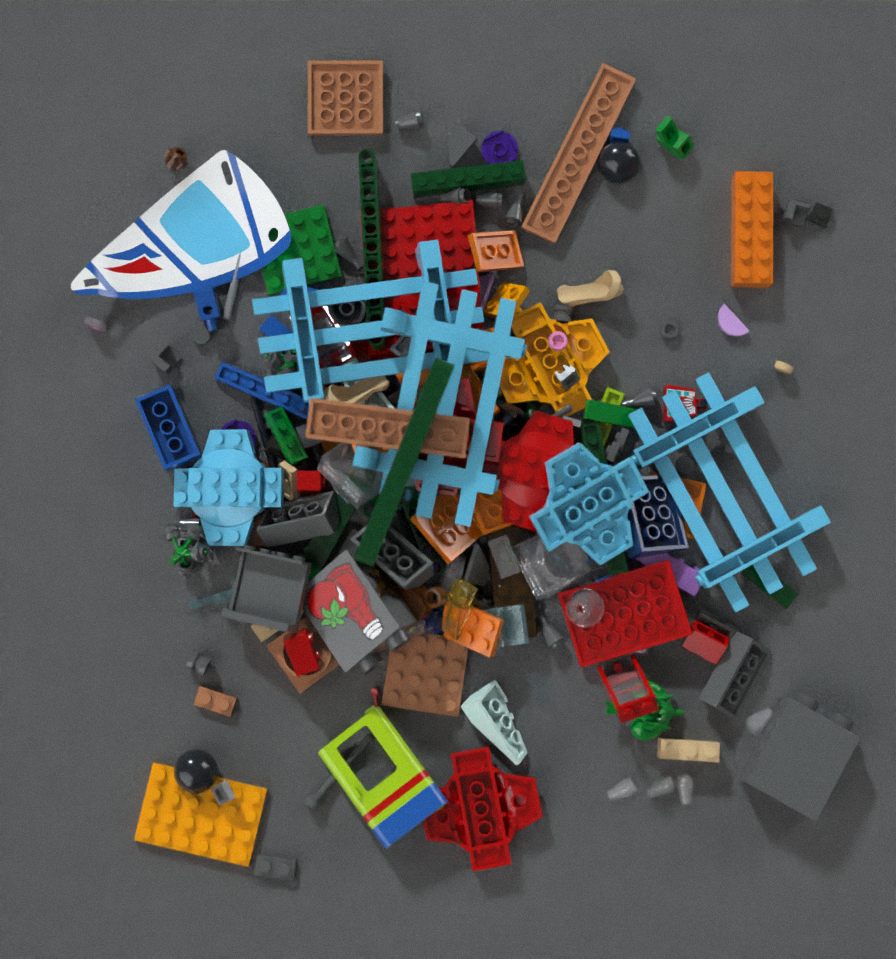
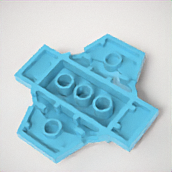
(228, 487)
(589, 503)

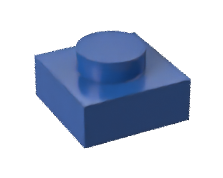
(619, 134)

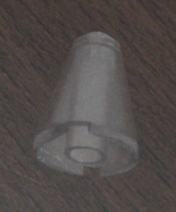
(591, 603)

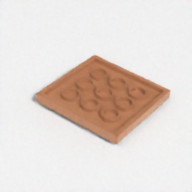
(345, 98)
(426, 675)

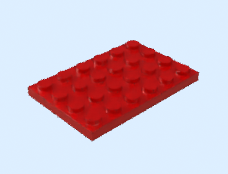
(639, 613)

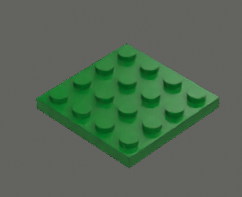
(309, 241)

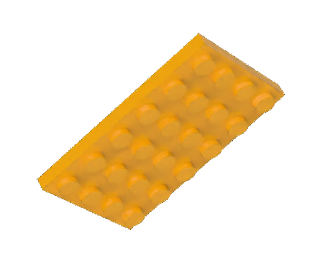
(197, 821)

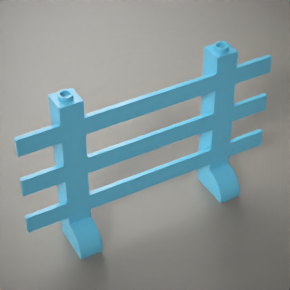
(459, 338)
(306, 339)
(754, 550)

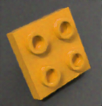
(507, 291)

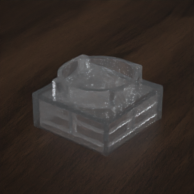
(350, 482)
(551, 570)

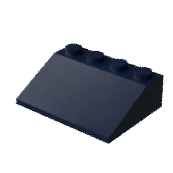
(655, 522)

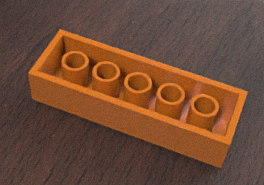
(751, 229)

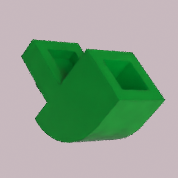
(673, 140)

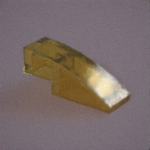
(458, 607)

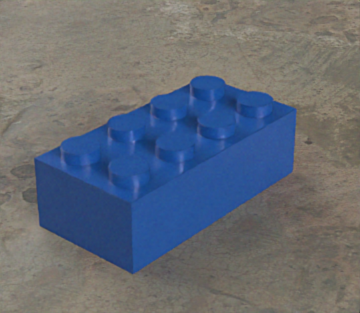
(168, 428)

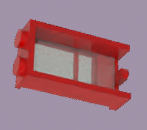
(332, 354)
(629, 691)

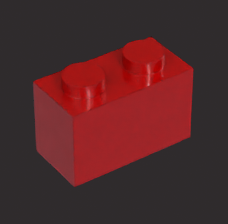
(310, 482)
(706, 642)
(301, 652)

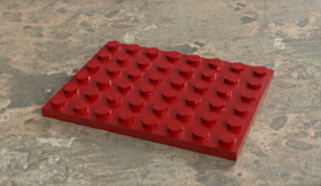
(402, 231)

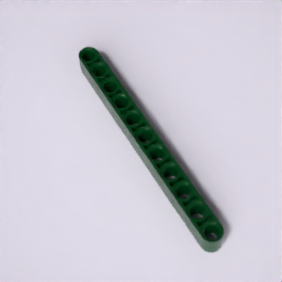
(373, 239)
(404, 461)

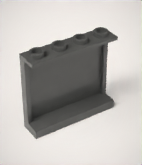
(269, 589)

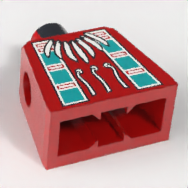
(689, 400)

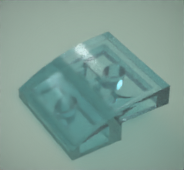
(514, 626)

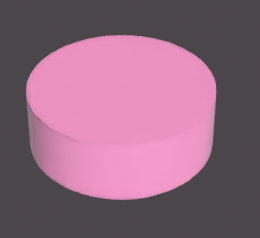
(557, 341)

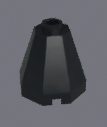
(513, 419)

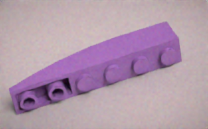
(683, 574)

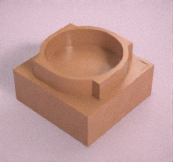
(327, 664)

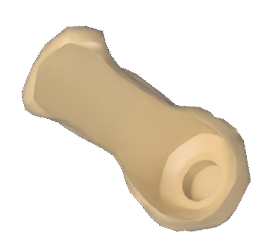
(602, 289)
(358, 392)

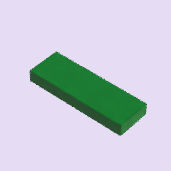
(608, 413)
(286, 436)

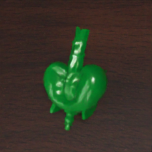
(655, 723)

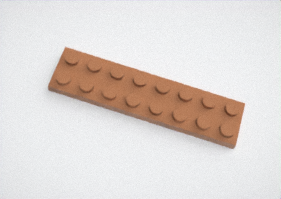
(382, 427)

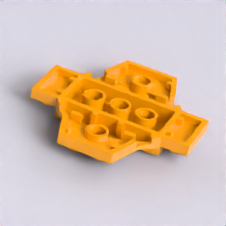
(534, 374)

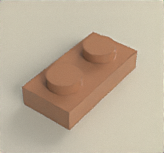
(215, 701)

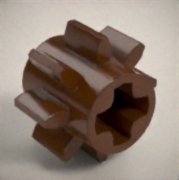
(175, 158)

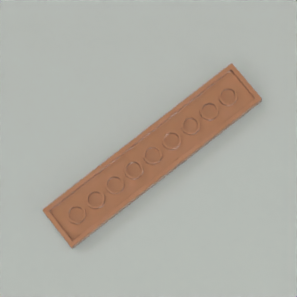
(578, 153)

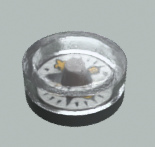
(452, 571)

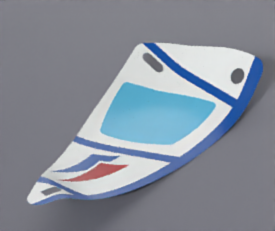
(192, 237)

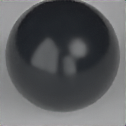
(618, 162)
(195, 771)

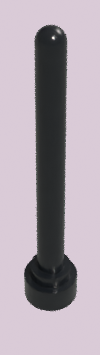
(264, 434)

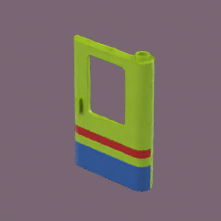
(402, 797)

